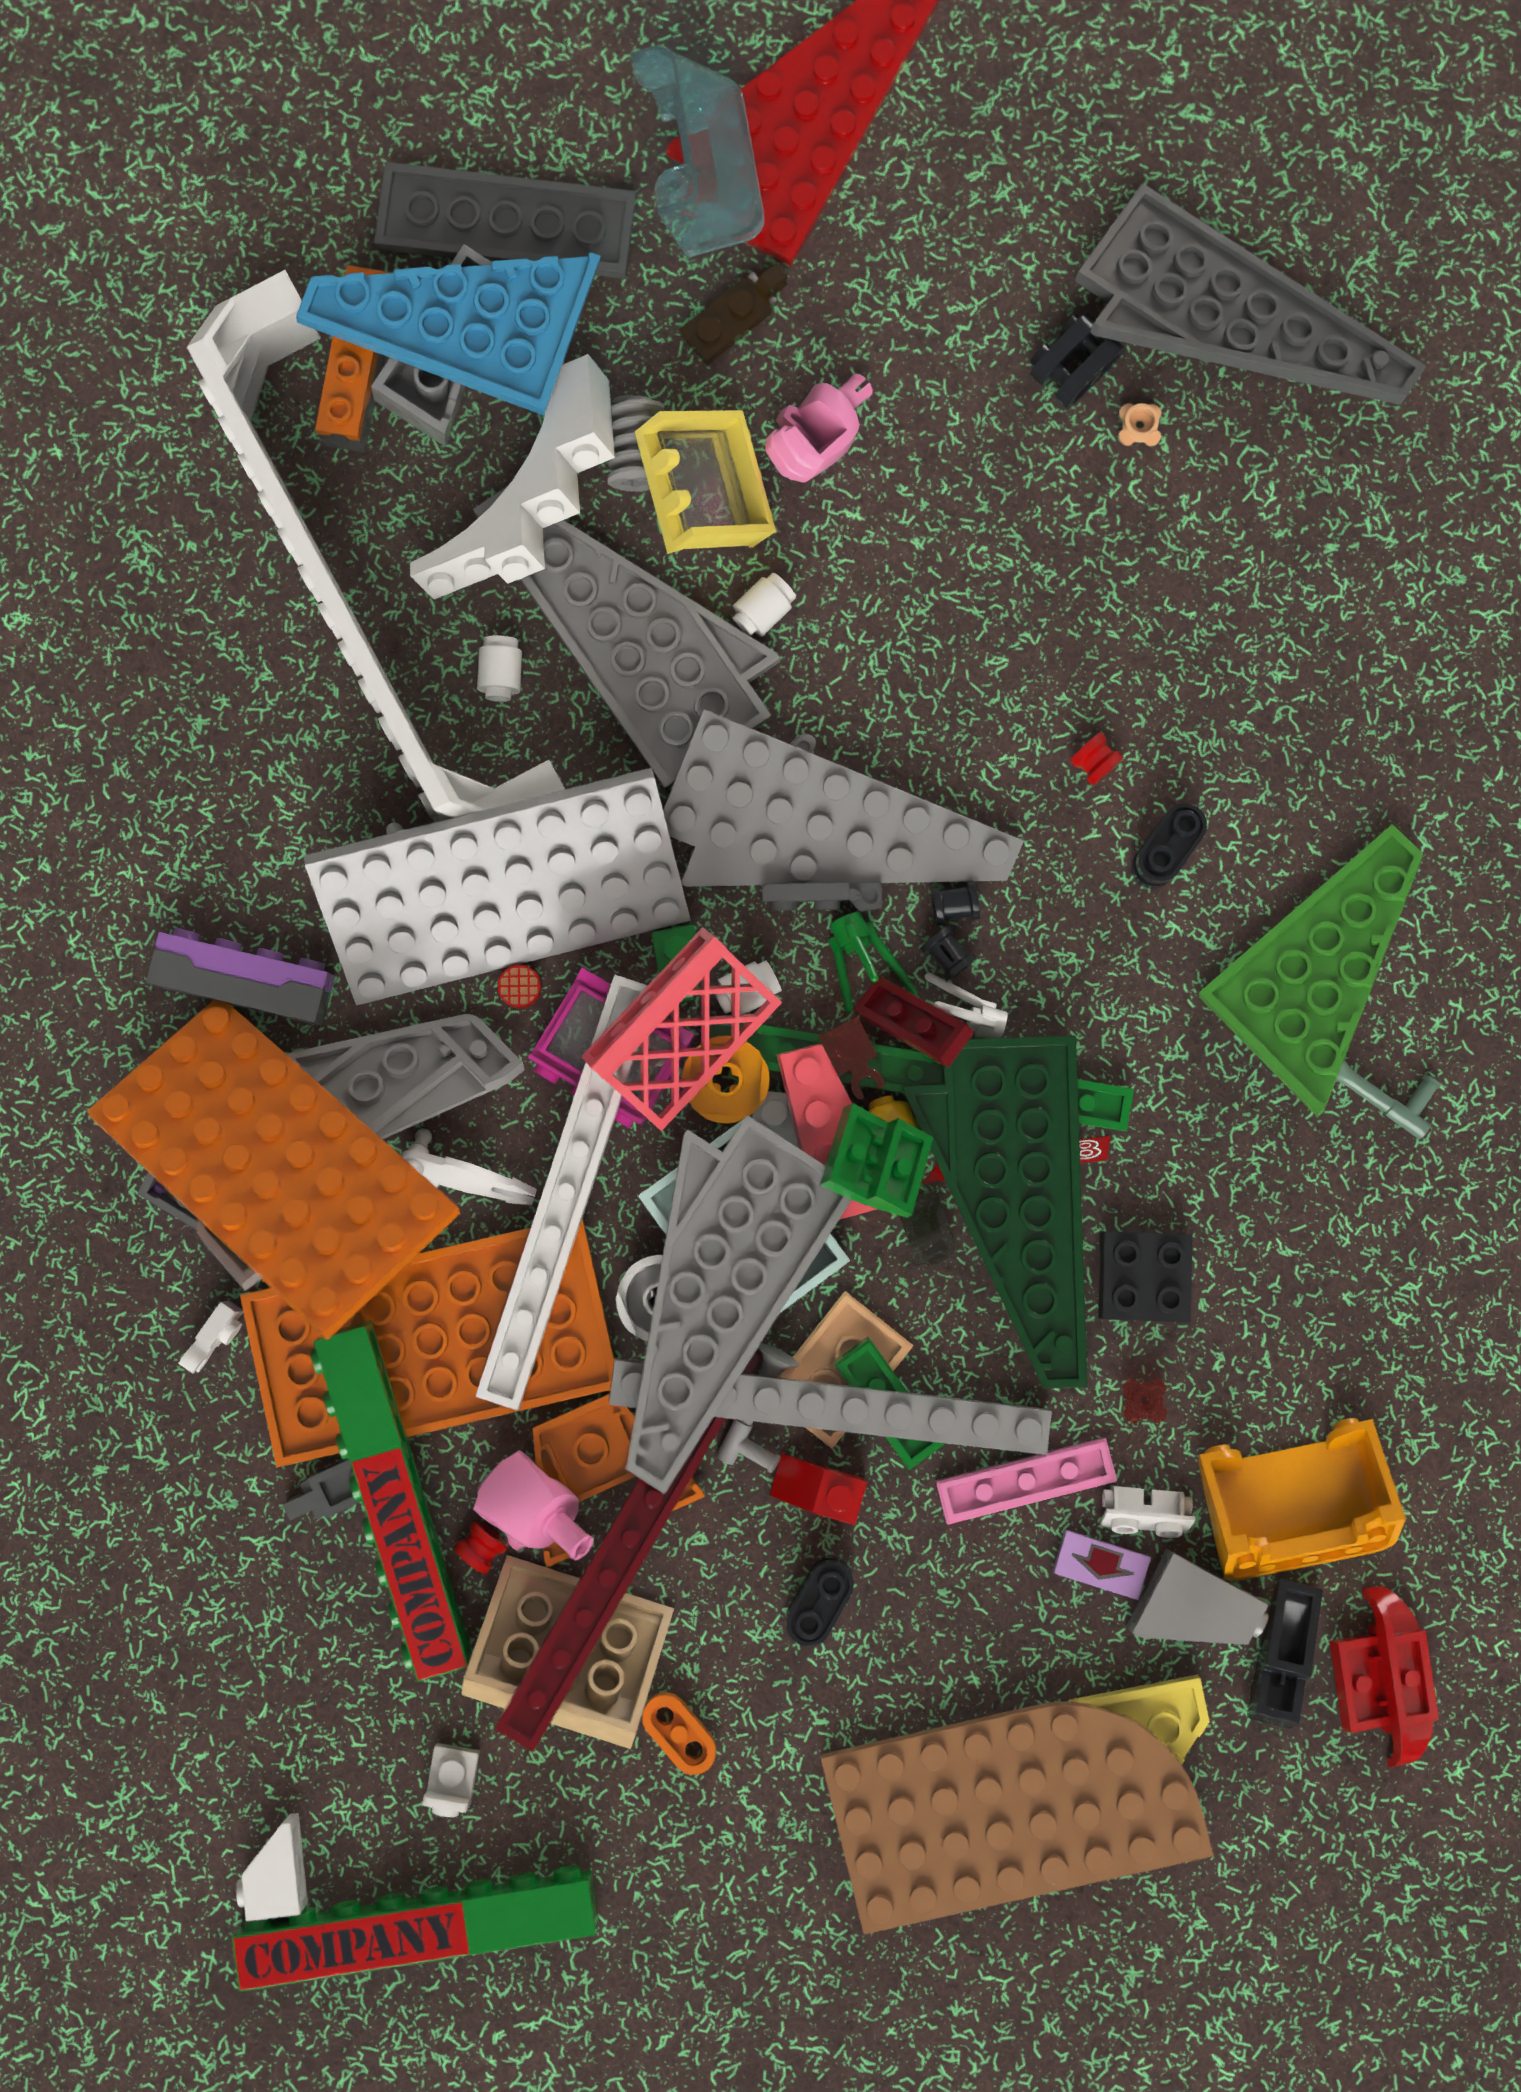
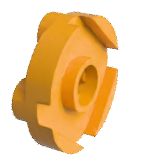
(742, 1098)

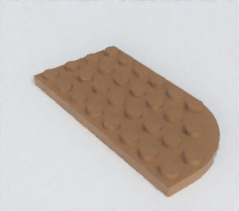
(1008, 1811)

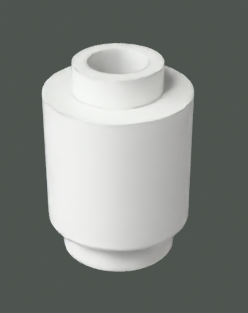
(763, 605)
(499, 668)
(749, 1000)

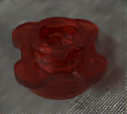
(1153, 1391)

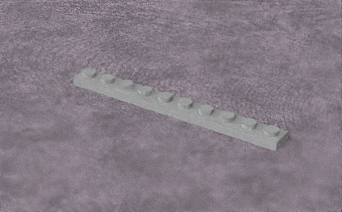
(866, 1411)

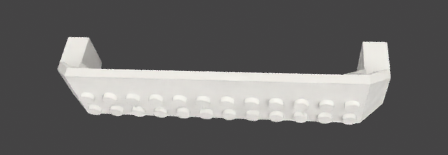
(233, 358)

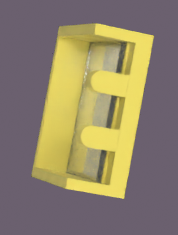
(704, 479)

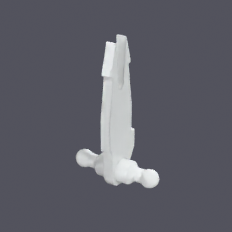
(464, 1175)

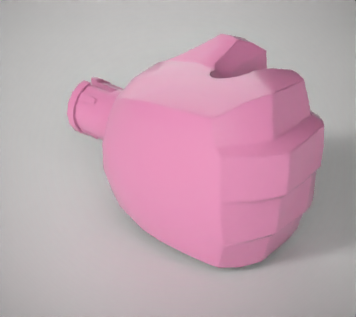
(818, 430)
(531, 1507)

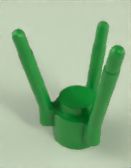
(852, 935)

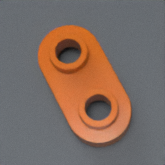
(678, 1732)

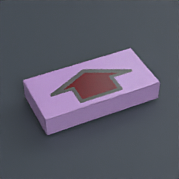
(1101, 1564)

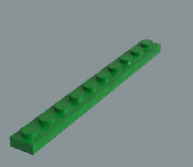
(1097, 1102)

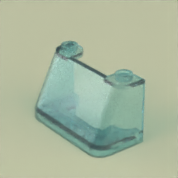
(716, 191)

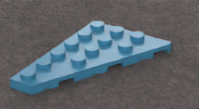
(478, 326)

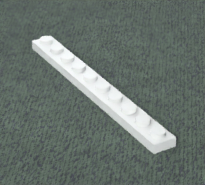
(556, 1220)

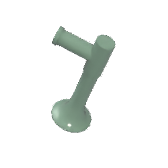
(1403, 1115)

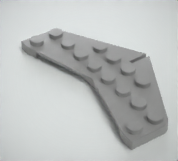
(398, 1082)

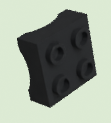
(1145, 1276)

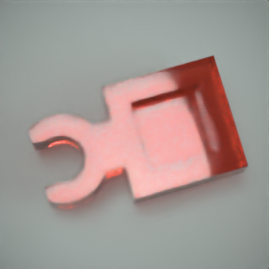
(850, 1050)

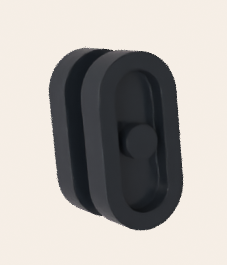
(1052, 360)
(1169, 846)
(819, 1601)

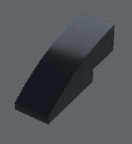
(1285, 1655)

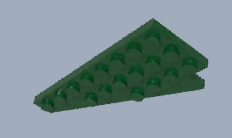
(1013, 1166)

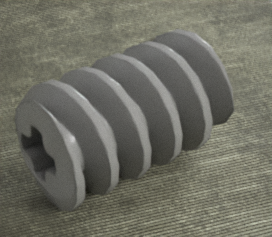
(627, 467)

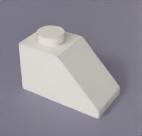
(276, 1877)

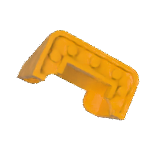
(1301, 1503)

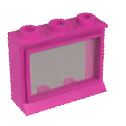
(572, 1034)

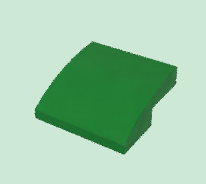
(877, 1161)

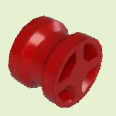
(1096, 759)
(480, 1546)

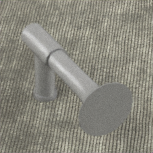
(736, 1440)

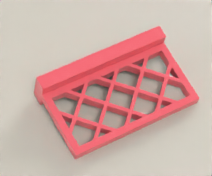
(660, 1000)

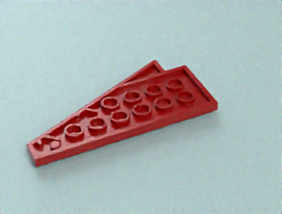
(816, 109)

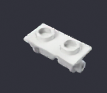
(1164, 1515)

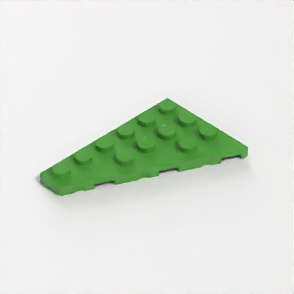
(1311, 975)

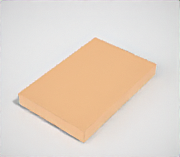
(836, 1333)

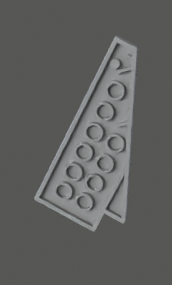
(645, 646)
(731, 1258)

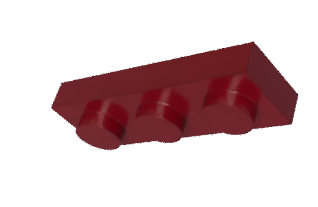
(913, 1021)

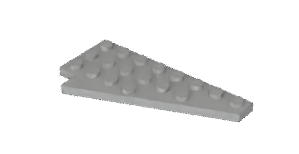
(793, 817)

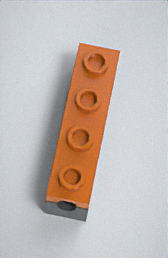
(347, 393)

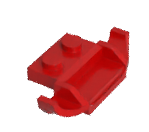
(1387, 1678)

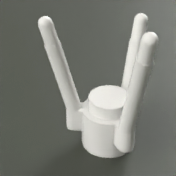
(984, 1020)

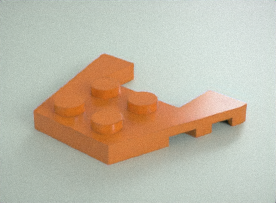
(590, 1454)

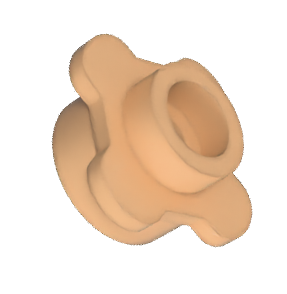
(1142, 412)

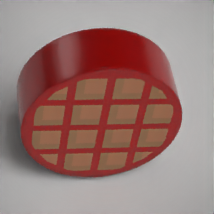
(519, 986)

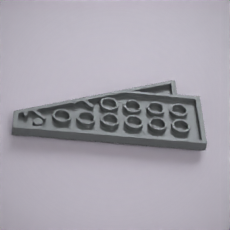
(1209, 299)

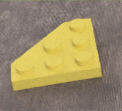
(1169, 1708)

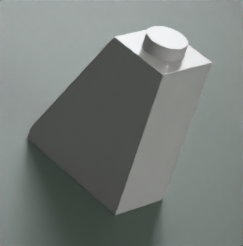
(1196, 1606)

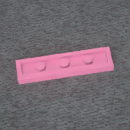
(1026, 1480)

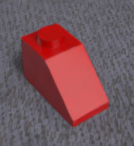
(819, 1488)

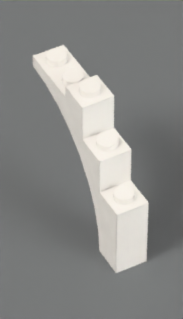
(543, 492)

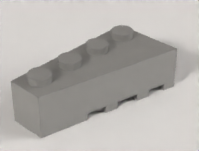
(420, 396)

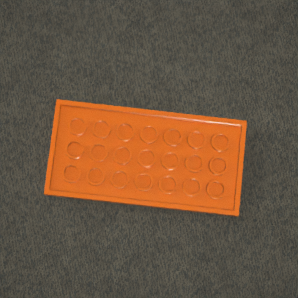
(274, 1166)
(435, 1341)

